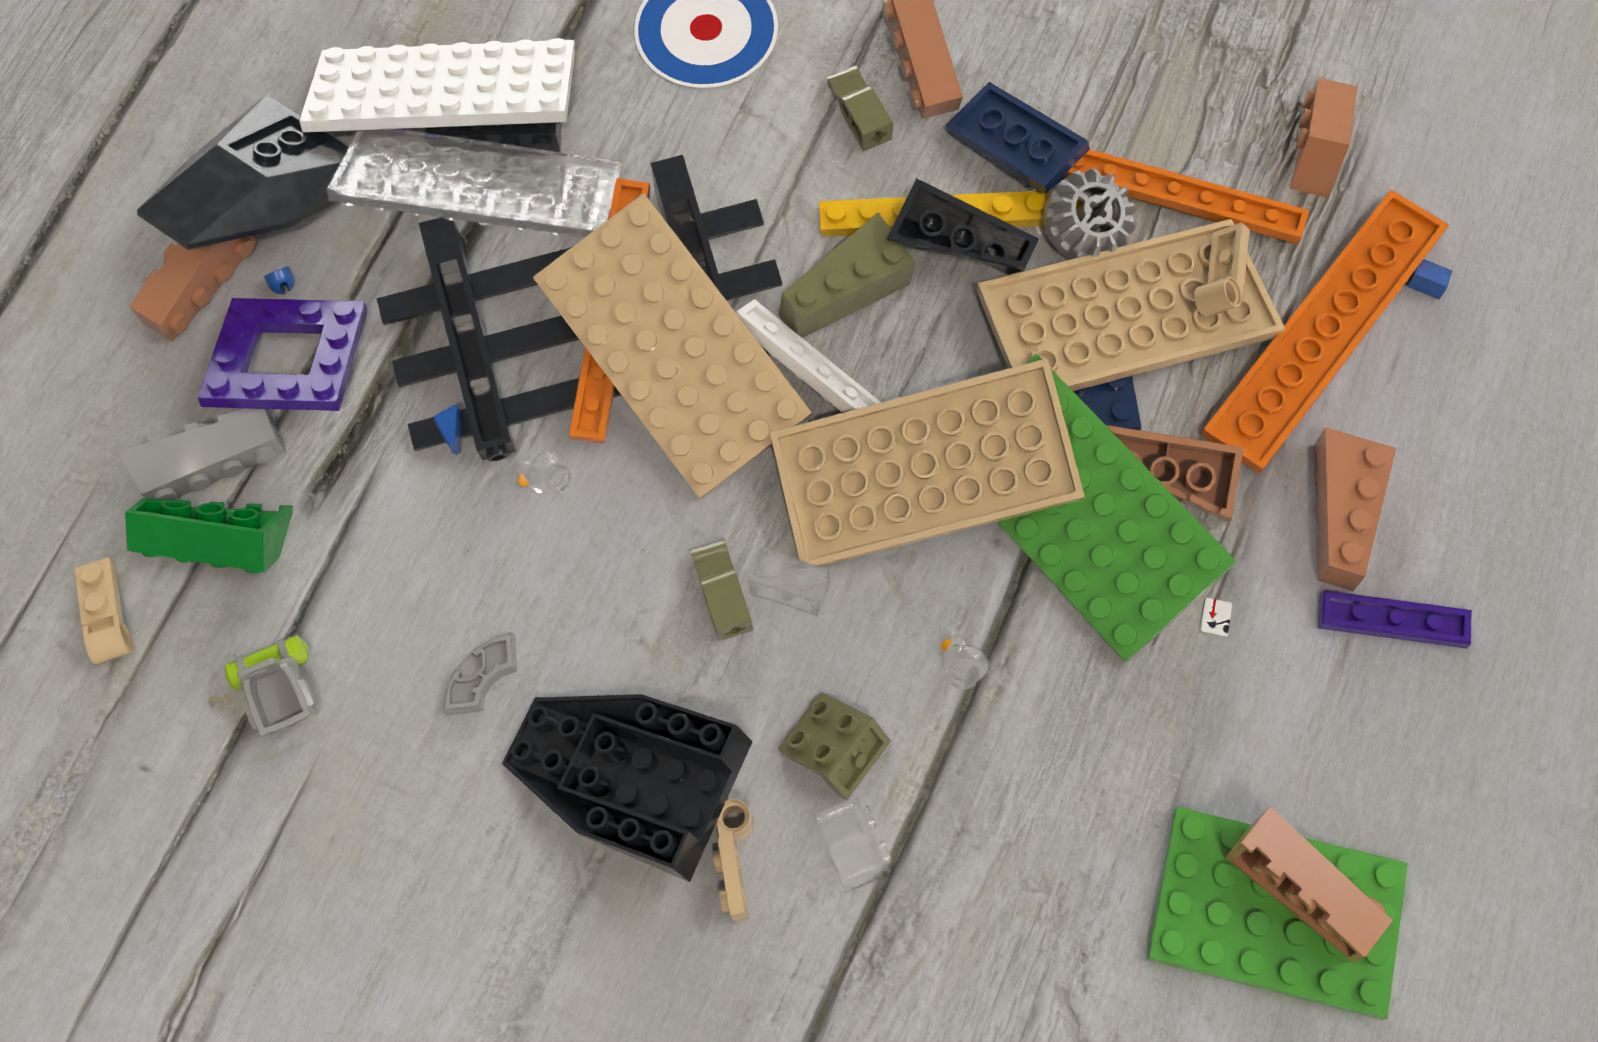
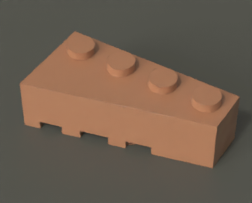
(923, 55)
(187, 283)
(1191, 469)
(1350, 496)
(1309, 885)

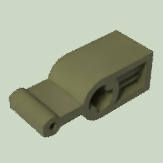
(861, 108)
(722, 590)

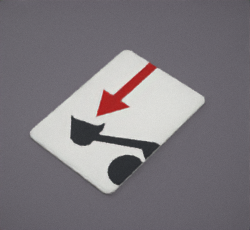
(1216, 617)

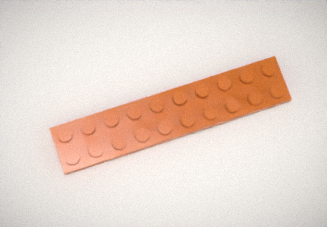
(1325, 330)

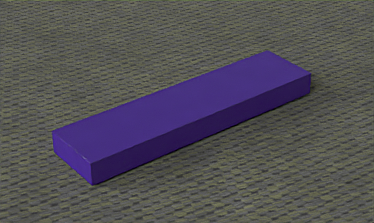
(1395, 619)

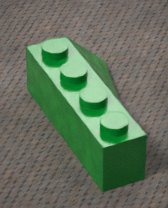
(208, 533)

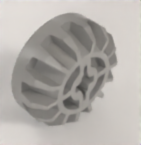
(1068, 225)

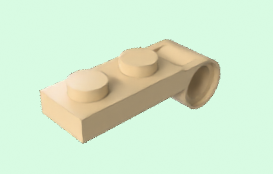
(1226, 271)
(101, 612)
(727, 859)

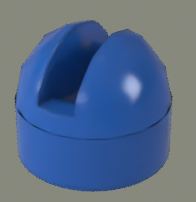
(280, 277)

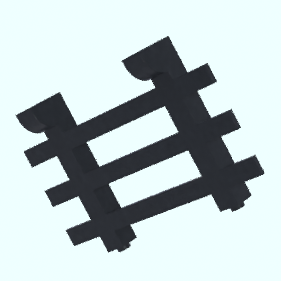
(474, 352)

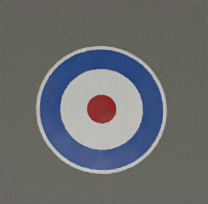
(705, 39)

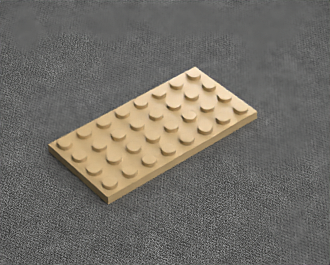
(1123, 310)
(672, 345)
(927, 465)

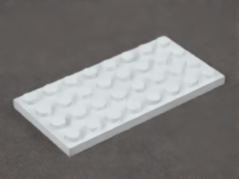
(440, 86)

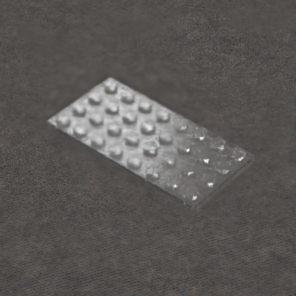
(476, 181)

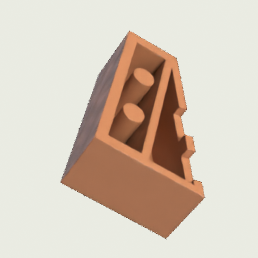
(1323, 136)

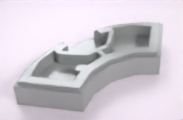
(478, 673)

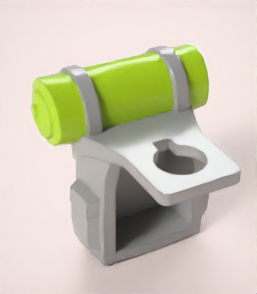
(273, 685)

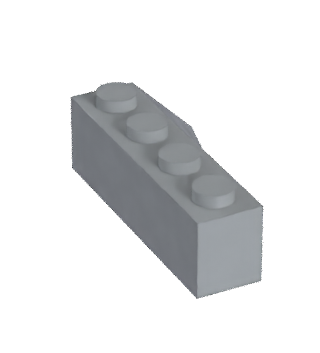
(201, 453)

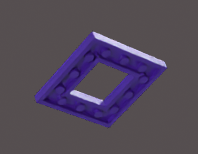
(227, 378)

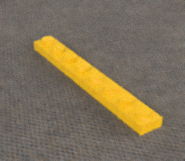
(1015, 208)

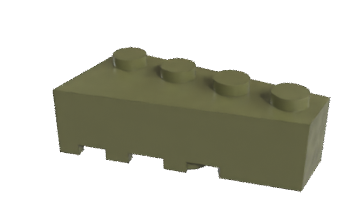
(847, 279)

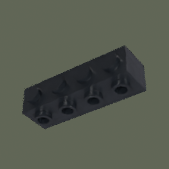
(530, 135)

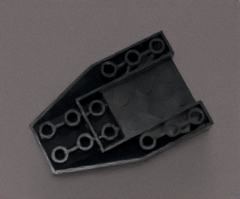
(247, 180)
(631, 772)

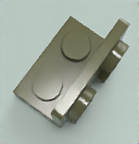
(835, 743)

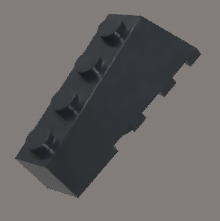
(954, 227)

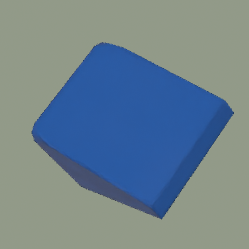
(1430, 279)
(450, 425)

